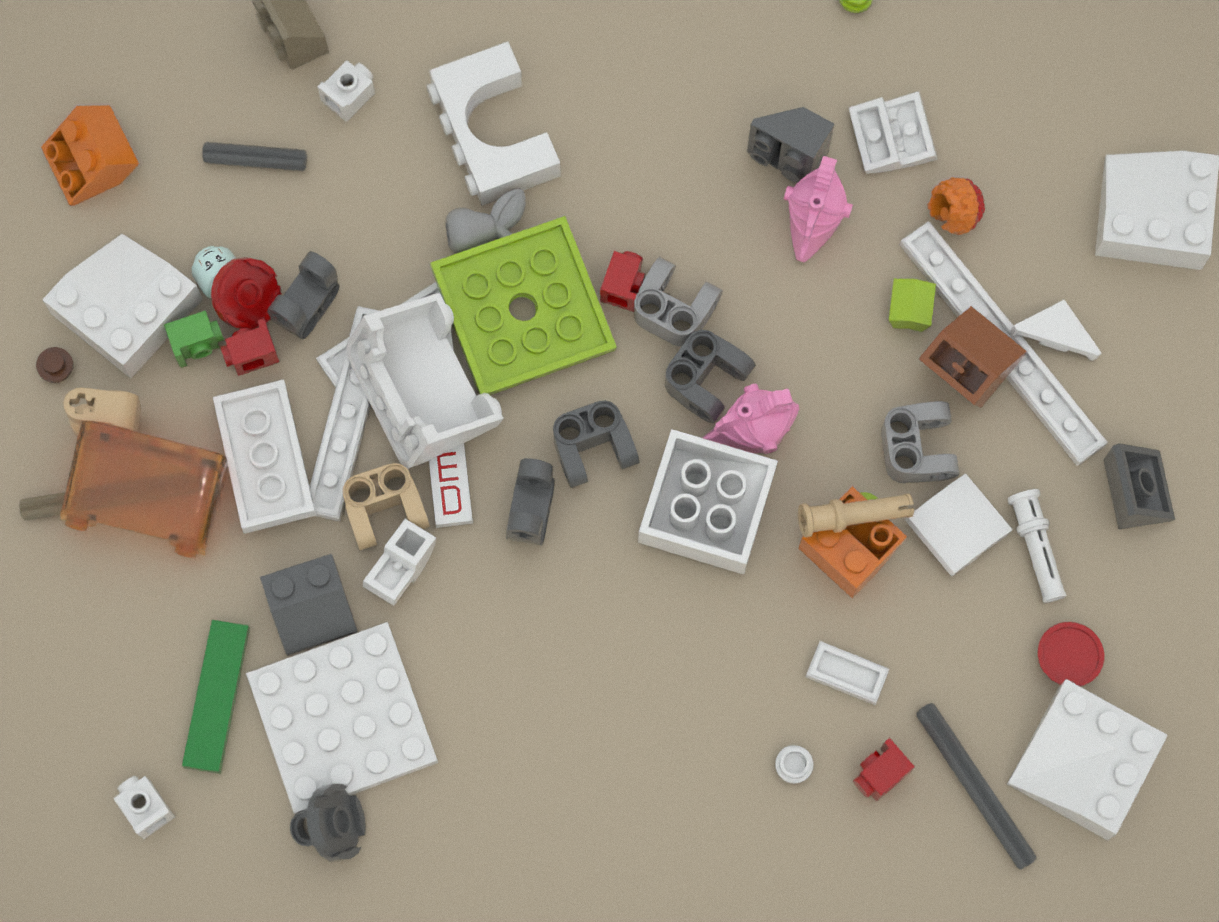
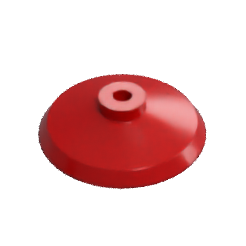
(1071, 653)

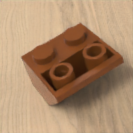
(973, 356)

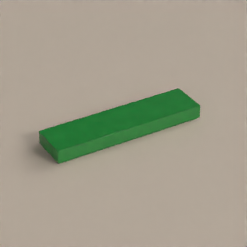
(216, 696)

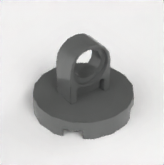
(332, 823)

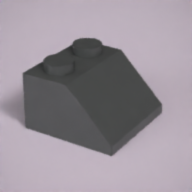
(308, 604)

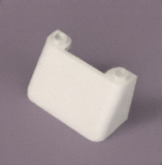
(418, 381)

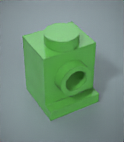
(193, 337)

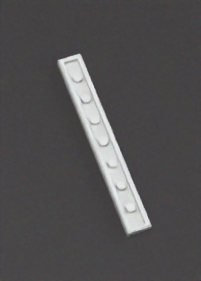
(1030, 376)

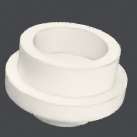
(794, 764)

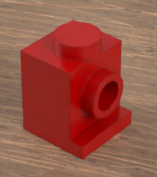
(622, 280)
(250, 349)
(883, 771)

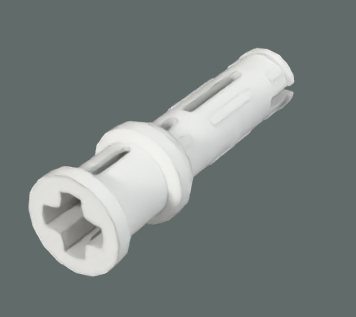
(1034, 527)

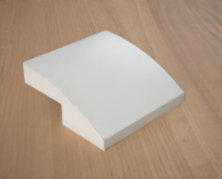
(893, 133)
(958, 524)

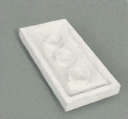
(264, 456)

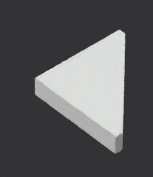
(1058, 329)

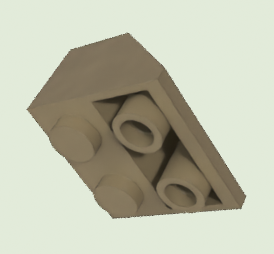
(292, 30)

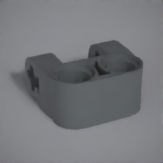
(306, 297)
(697, 367)
(591, 436)
(531, 502)

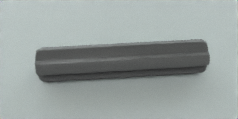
(254, 156)

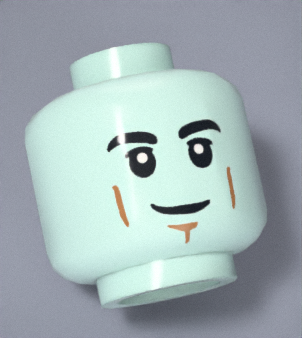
(207, 265)

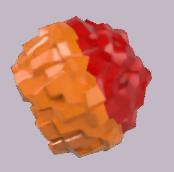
(957, 203)

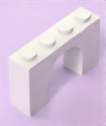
(491, 169)

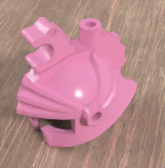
(816, 208)
(756, 420)

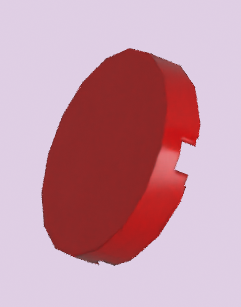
(244, 292)

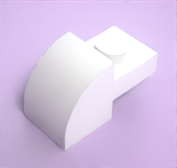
(401, 562)

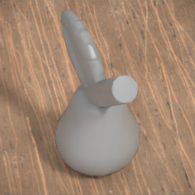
(471, 228)

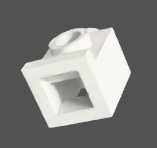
(347, 100)
(152, 815)

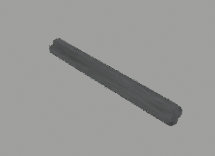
(976, 786)

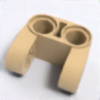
(110, 408)
(381, 499)

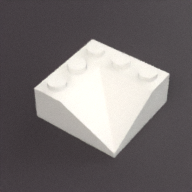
(1158, 208)
(122, 302)
(707, 501)
(1087, 760)

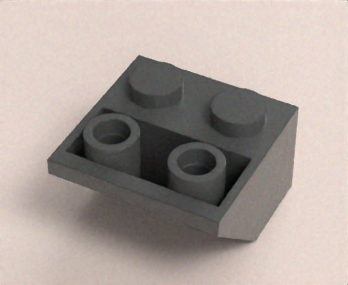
(790, 141)

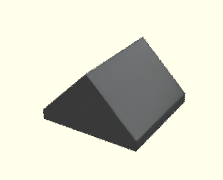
(1138, 486)

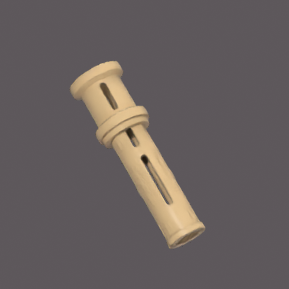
(837, 515)

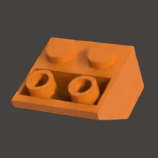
(89, 153)
(855, 553)

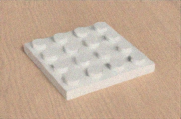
(342, 716)

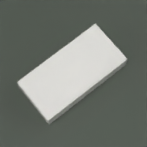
(847, 673)

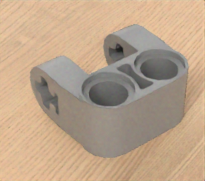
(671, 308)
(916, 418)

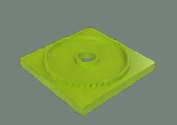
(530, 264)

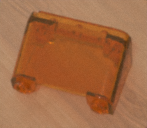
(144, 486)

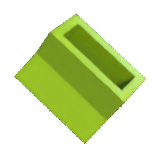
(912, 304)

